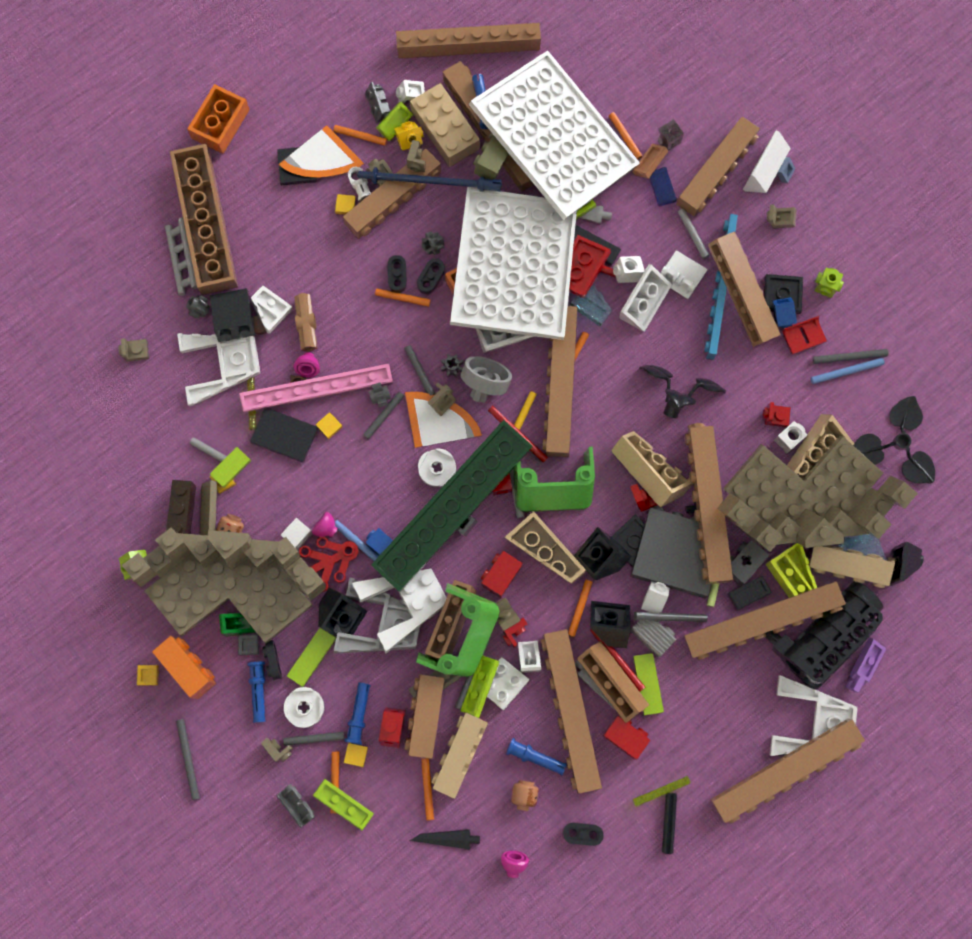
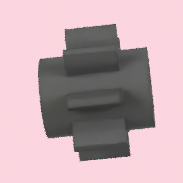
(432, 243)
(198, 306)
(449, 361)
(379, 394)

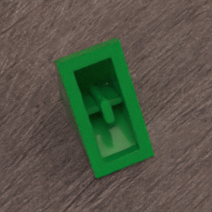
(234, 625)

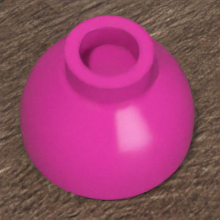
(306, 365)
(325, 526)
(514, 863)

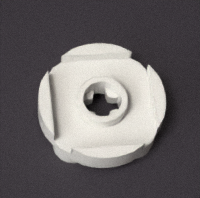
(432, 458)
(296, 699)

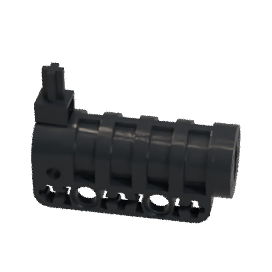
(828, 636)

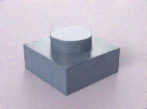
(786, 170)

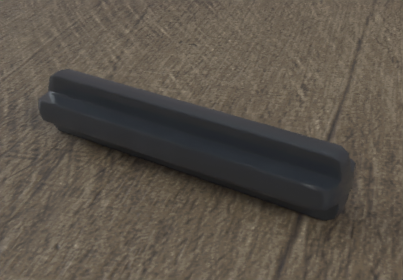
(669, 823)

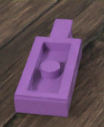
(865, 665)

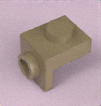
(781, 217)

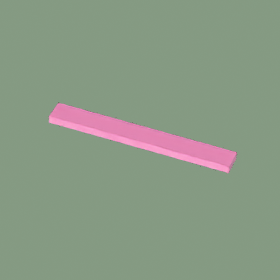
(315, 388)

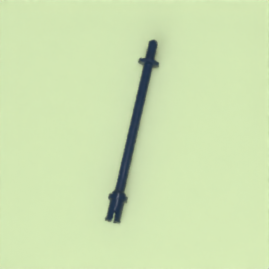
(481, 184)

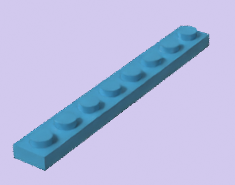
(719, 294)

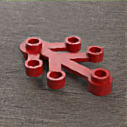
(328, 561)

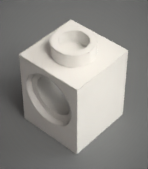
(628, 269)
(785, 442)
(297, 533)
(655, 597)

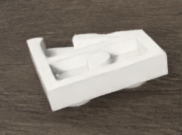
(270, 308)

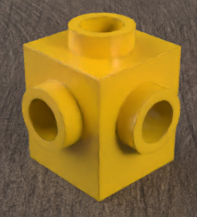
(407, 133)

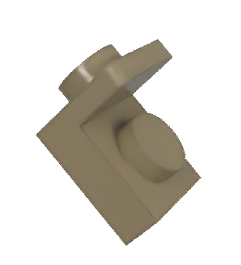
(414, 157)
(382, 167)
(134, 349)
(442, 399)
(507, 616)
(273, 747)

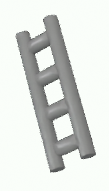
(174, 250)

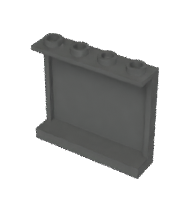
(671, 553)

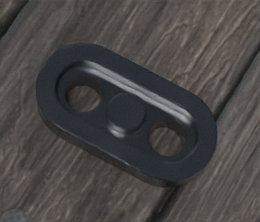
(397, 275)
(430, 277)
(273, 668)
(582, 834)

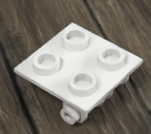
(683, 274)
(506, 684)

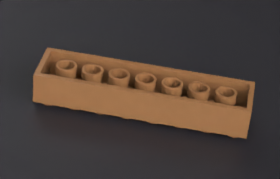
(203, 219)

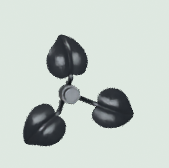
(675, 399)
(909, 416)

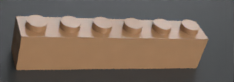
(717, 166)
(388, 198)
(744, 289)

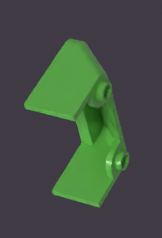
(555, 496)
(484, 616)

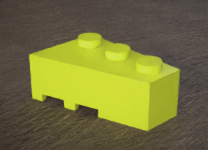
(792, 571)

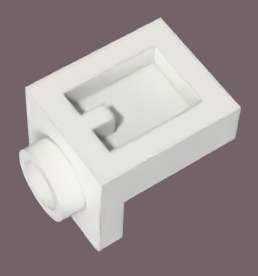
(409, 90)

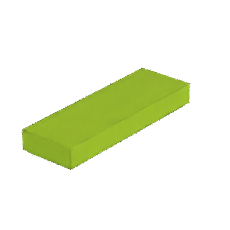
(311, 657)
(647, 674)
(480, 686)
(343, 804)

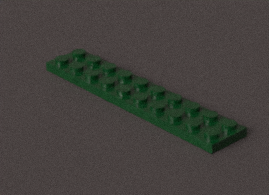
(451, 506)

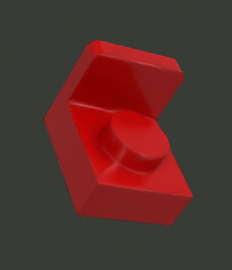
(776, 415)
(642, 498)
(516, 629)

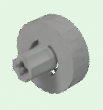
(485, 377)

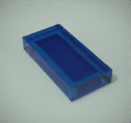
(662, 187)

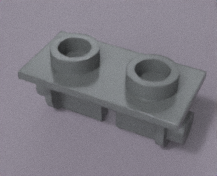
(375, 95)
(295, 806)

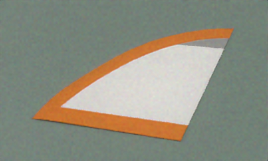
(322, 156)
(431, 428)

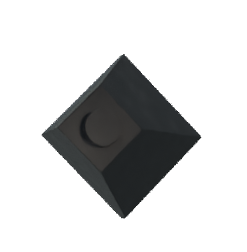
(601, 555)
(907, 561)
(339, 613)
(611, 623)

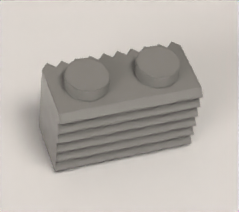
(654, 636)

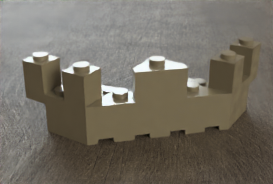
(815, 511)
(207, 571)

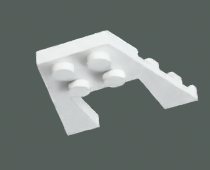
(237, 363)
(421, 596)
(828, 713)

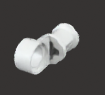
(359, 184)

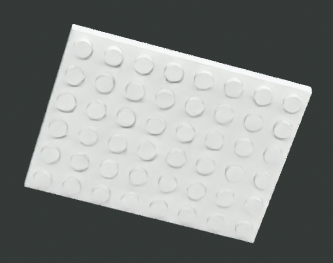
(554, 134)
(513, 265)

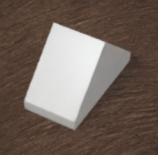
(529, 657)

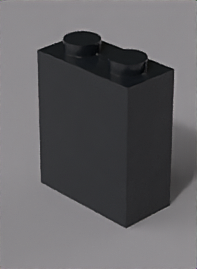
(232, 315)

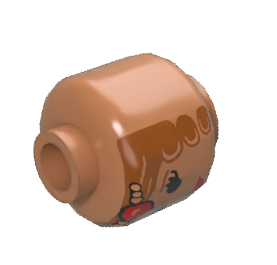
(230, 524)
(524, 795)

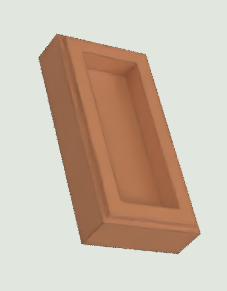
(650, 161)

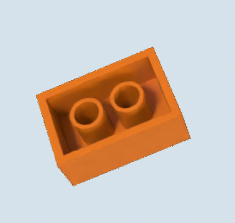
(218, 118)
(185, 667)

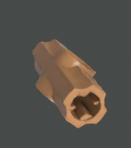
(305, 322)

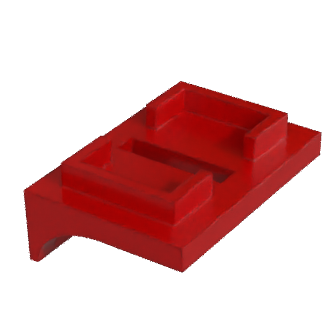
(812, 332)

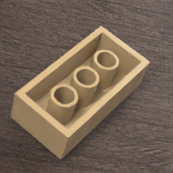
(445, 125)

